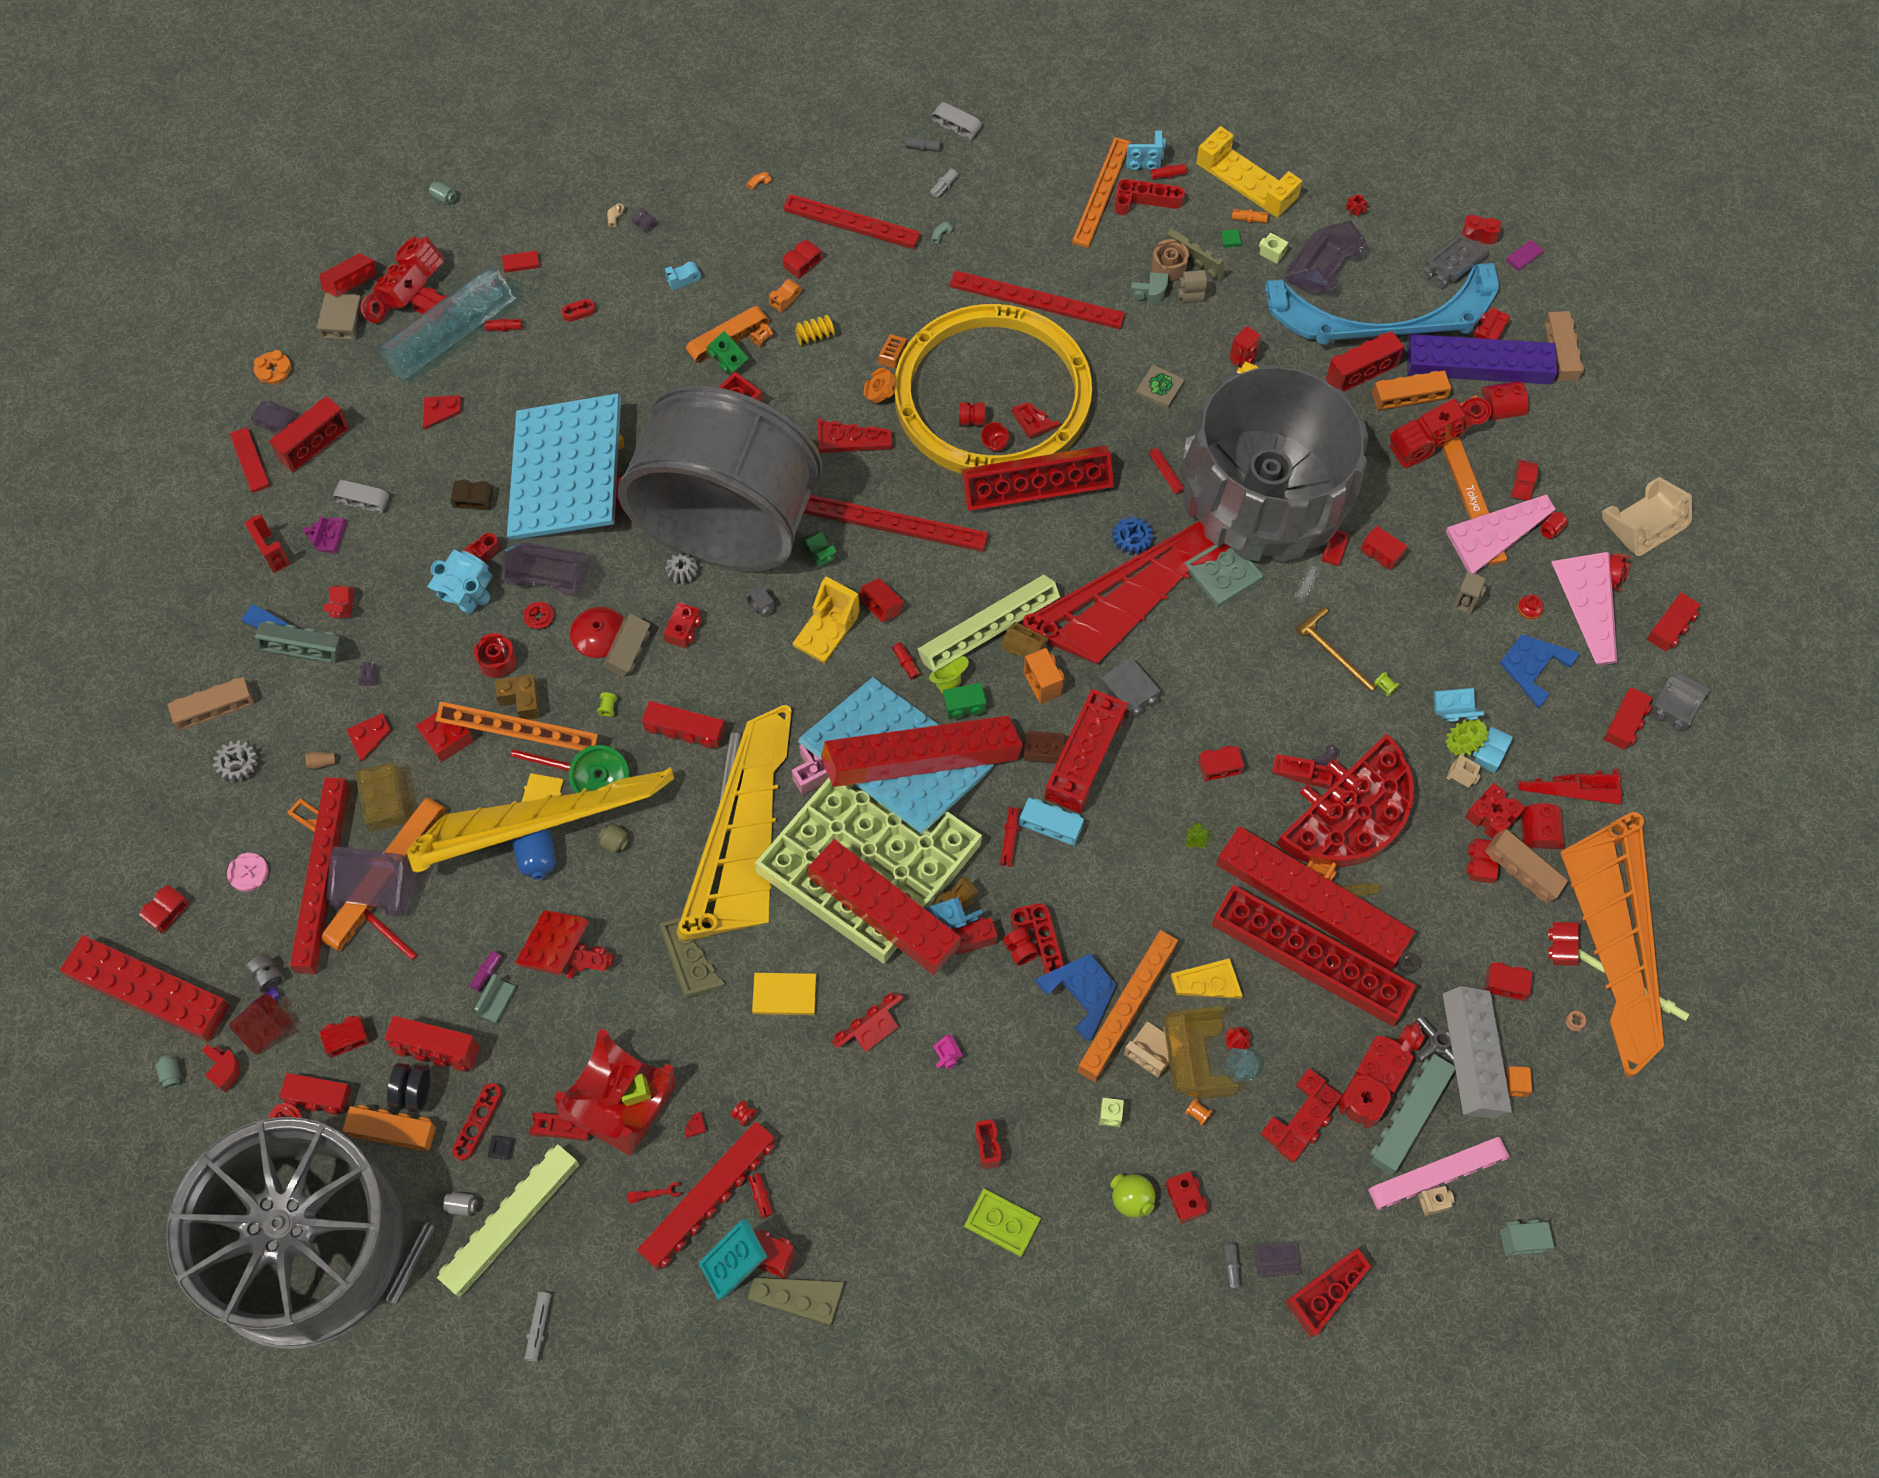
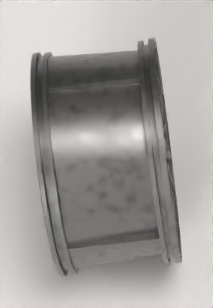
(720, 478)
(280, 1227)

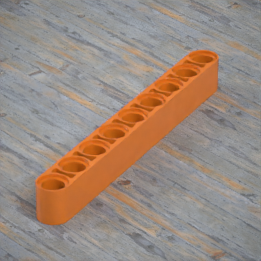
(351, 914)

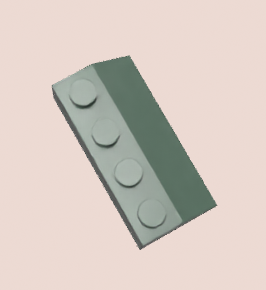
(297, 642)

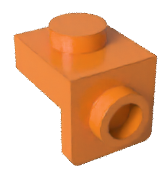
(1323, 869)

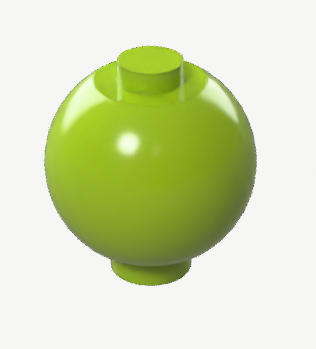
(1133, 1195)

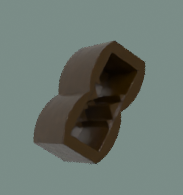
(471, 495)

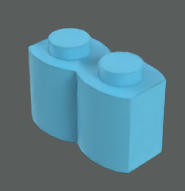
(1493, 751)

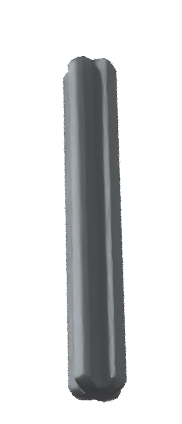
(409, 1263)

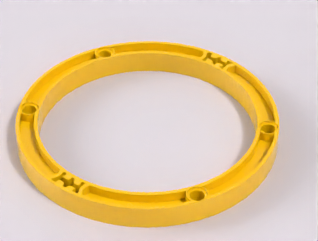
(990, 316)

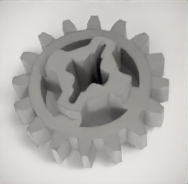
(234, 768)

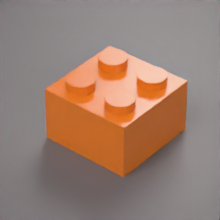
(1043, 675)

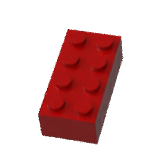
(1365, 362)
(309, 434)
(432, 1043)

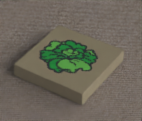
(1160, 386)

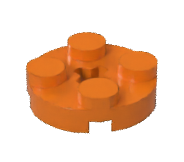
(269, 359)
(880, 385)

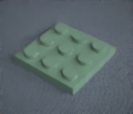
(1225, 576)

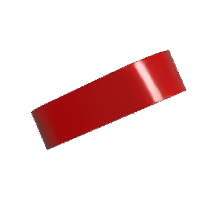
(578, 310)

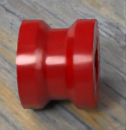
(743, 1113)

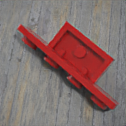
(872, 1026)

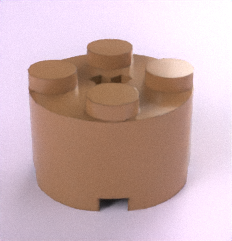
(1170, 259)

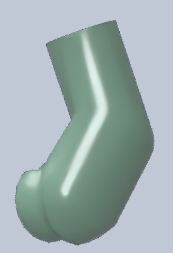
(943, 227)

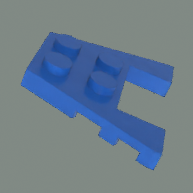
(1529, 658)
(1087, 984)

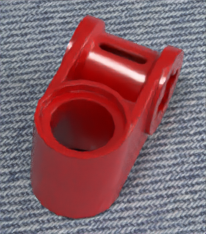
(481, 549)

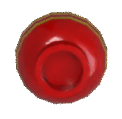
(1530, 607)

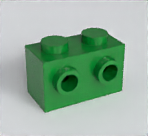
(726, 353)
(964, 701)

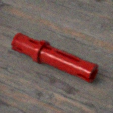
(1011, 828)

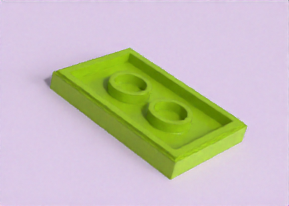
(1002, 1222)

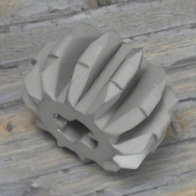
(689, 568)

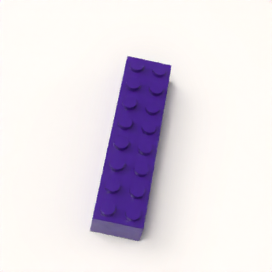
(1482, 359)

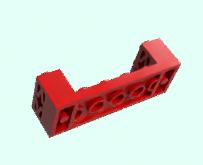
(1085, 750)

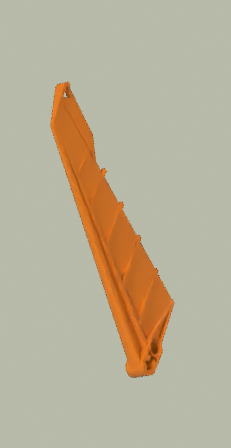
(1601, 895)

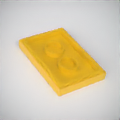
(784, 994)

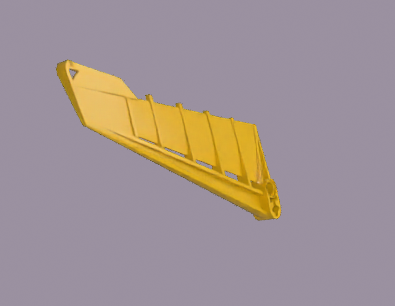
(483, 827)
(742, 892)

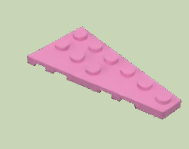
(1491, 534)
(1590, 595)

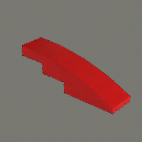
(1303, 771)

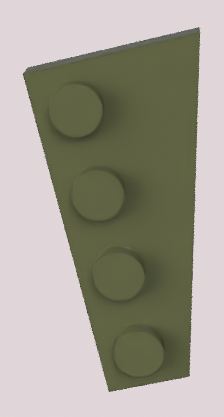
(688, 962)

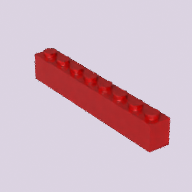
(706, 1196)

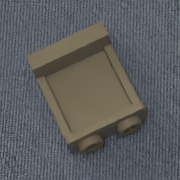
(339, 316)

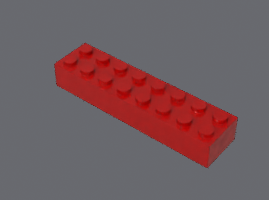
(1037, 477)
(884, 907)
(145, 988)

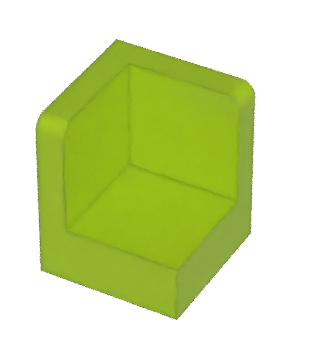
(637, 1091)

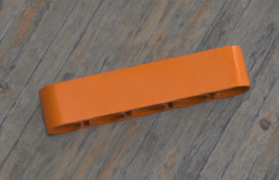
(736, 328)

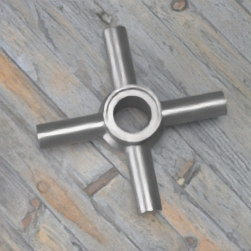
(1433, 1045)

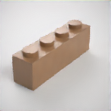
(1561, 332)
(210, 703)
(1526, 866)

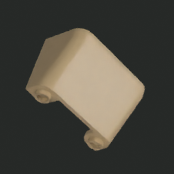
(1652, 519)

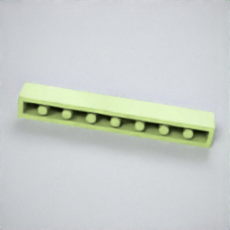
(988, 623)
(507, 1221)

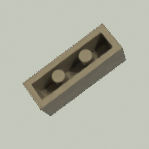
(627, 645)

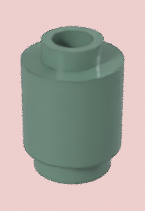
(442, 192)
(168, 1072)

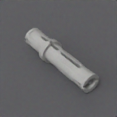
(537, 1327)

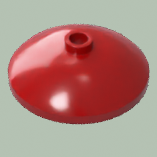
(595, 641)

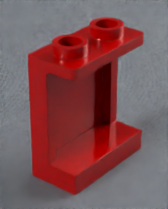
(273, 553)

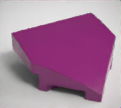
(326, 534)

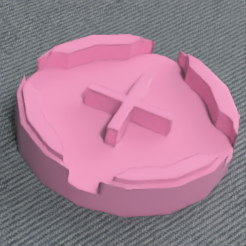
(247, 872)

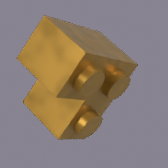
(519, 691)

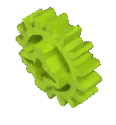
(1467, 737)

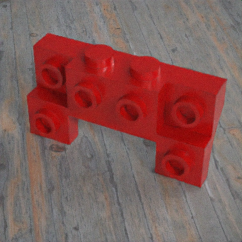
(1302, 1129)

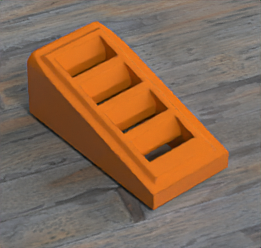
(889, 361)

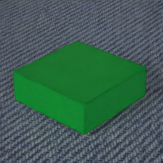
(1230, 238)

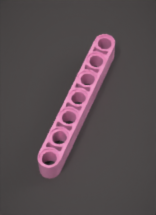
(1441, 1171)

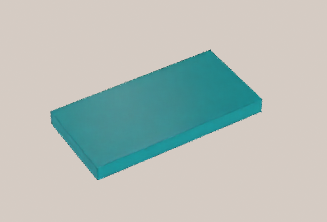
(732, 1259)

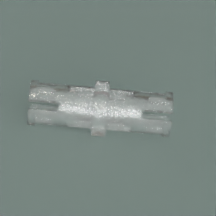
(1306, 584)

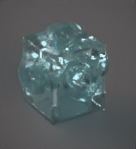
(1242, 1064)

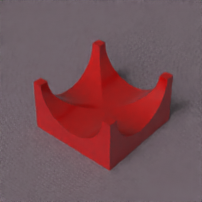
(614, 1124)

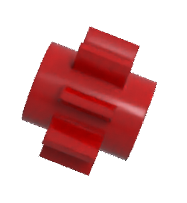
(1356, 205)
(1237, 1038)

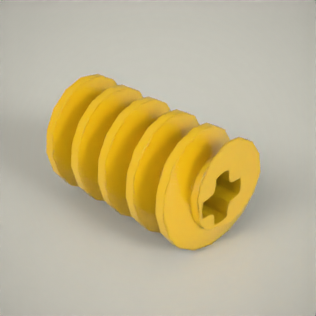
(814, 329)

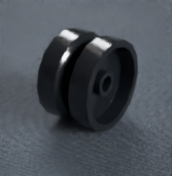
(408, 1087)

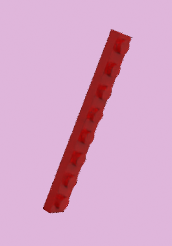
(851, 221)

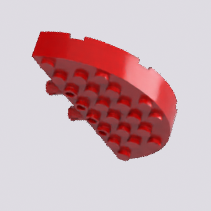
(1357, 813)

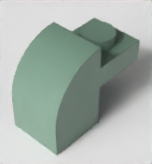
(1154, 291)

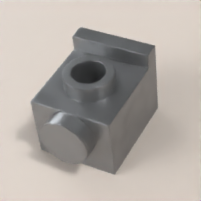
(760, 601)

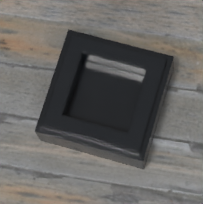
(500, 1147)

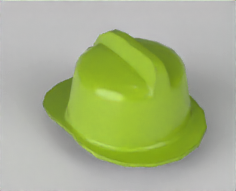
(950, 674)

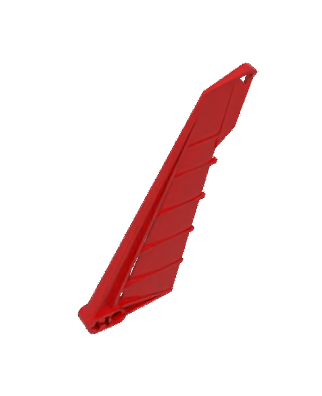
(1112, 617)

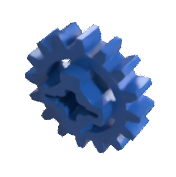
(1135, 541)

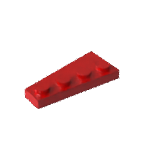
(845, 438)

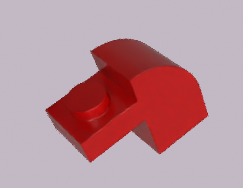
(1525, 477)
(340, 601)
(225, 1069)

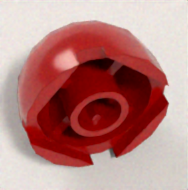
(1619, 569)

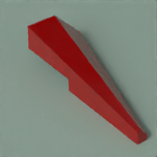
(1582, 786)

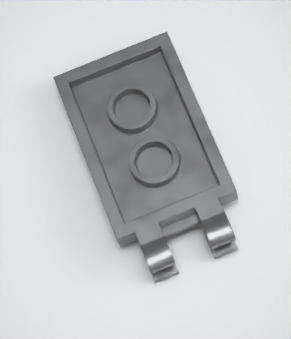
(1454, 260)

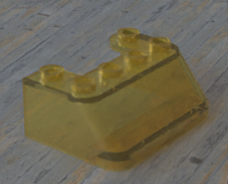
(1187, 1052)

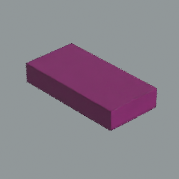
(1524, 255)

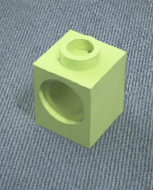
(1273, 248)
(1111, 1112)

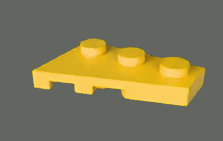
(1208, 981)

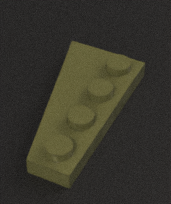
(1201, 259)
(799, 1297)

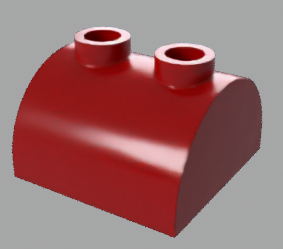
(1506, 400)
(1542, 826)

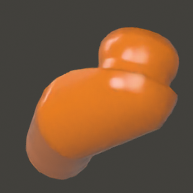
(756, 179)

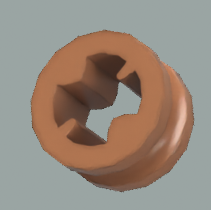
(1575, 1027)

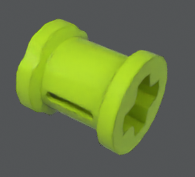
(1386, 684)
(607, 704)

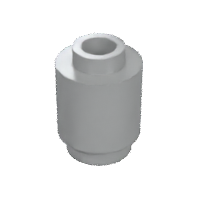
(460, 1204)

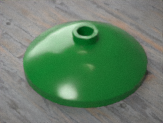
(592, 759)

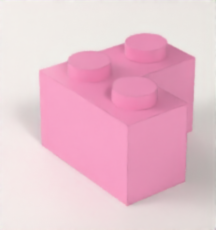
(811, 773)

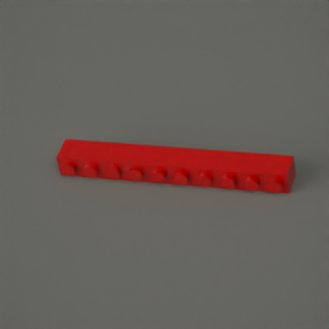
(314, 905)

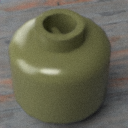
(612, 838)

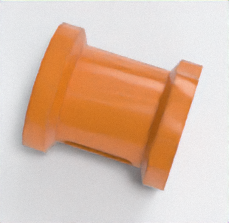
(761, 335)
(1198, 1112)

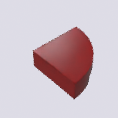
(695, 1126)

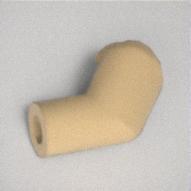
(613, 213)

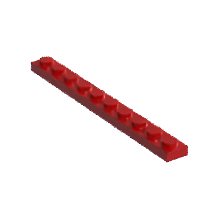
(1037, 299)
(896, 523)

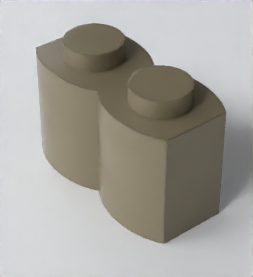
(1192, 286)

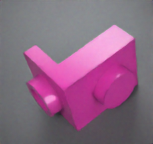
(948, 1052)

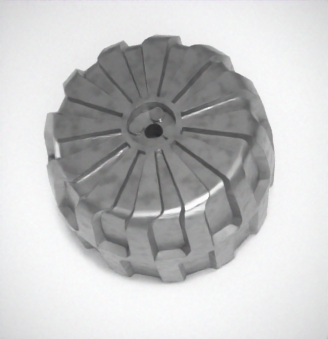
(1298, 458)

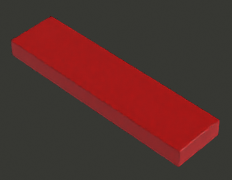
(249, 460)

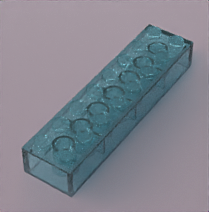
(446, 323)

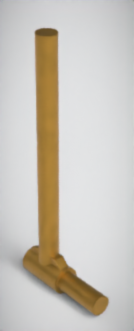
(1308, 627)

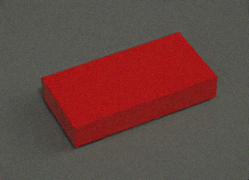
(520, 261)
(1335, 548)

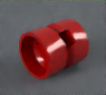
(971, 413)
(1019, 945)

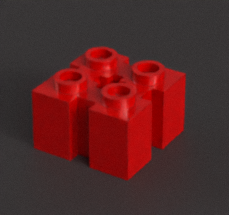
(1494, 801)

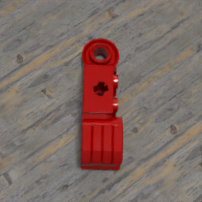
(416, 262)
(1419, 437)
(1379, 1076)

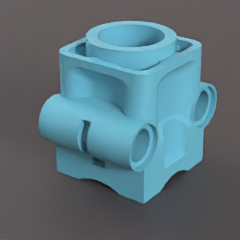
(461, 580)

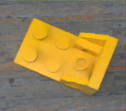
(833, 616)

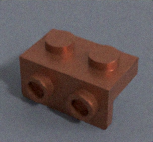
(1043, 746)

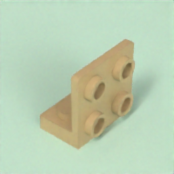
(1149, 1050)

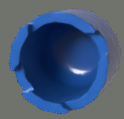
(534, 854)

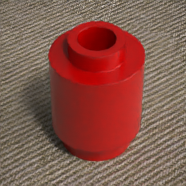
(1553, 525)

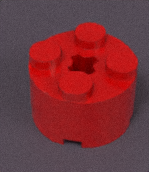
(495, 655)

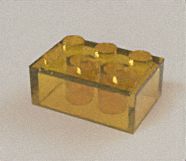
(381, 797)

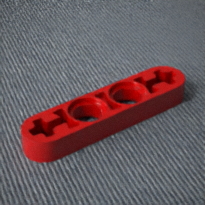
(480, 1123)

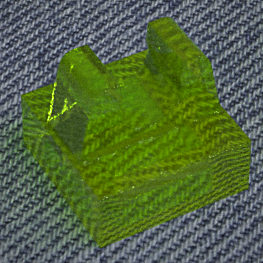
(1196, 836)

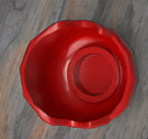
(995, 432)

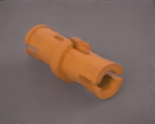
(1249, 216)

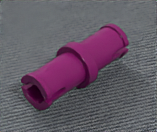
(485, 971)

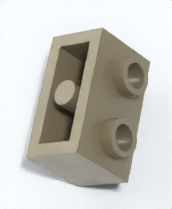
(1469, 593)

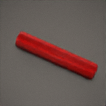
(1166, 471)

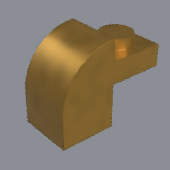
(963, 890)

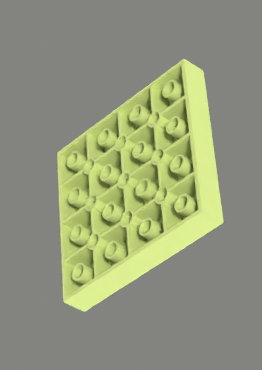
(910, 860)

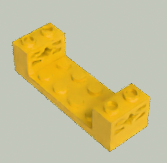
(1246, 177)

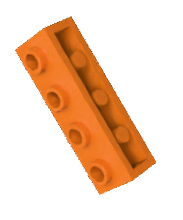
(1411, 390)
(389, 1128)

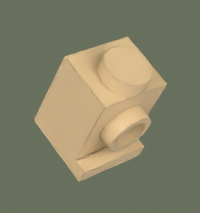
(1464, 771)
(1431, 1205)

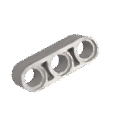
(956, 119)
(360, 495)

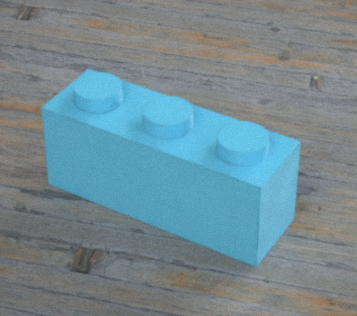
(1051, 821)

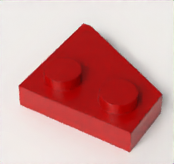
(1033, 420)

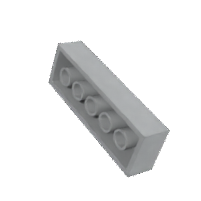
(1476, 1052)

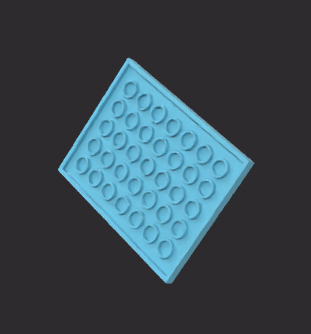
(564, 467)
(913, 798)

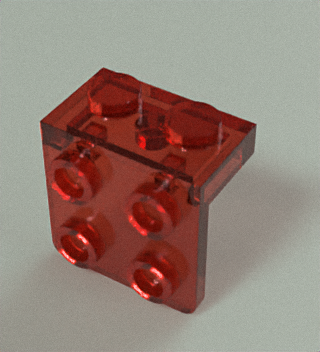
(260, 1023)

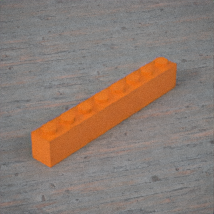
(515, 726)
(1127, 1006)

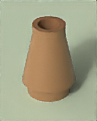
(319, 759)

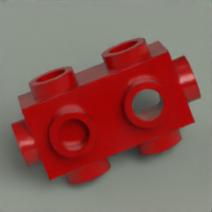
(586, 957)

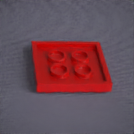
(551, 942)

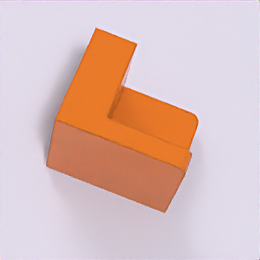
(1518, 1081)

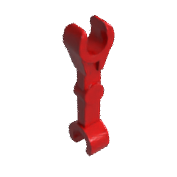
(637, 1196)

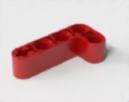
(1148, 194)
(1039, 925)

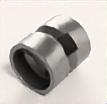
(264, 973)

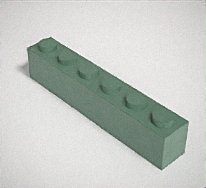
(1412, 1114)

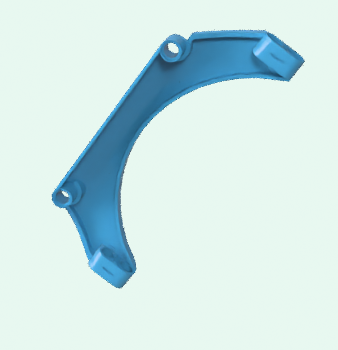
(1459, 313)

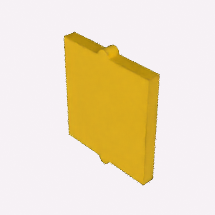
(541, 786)

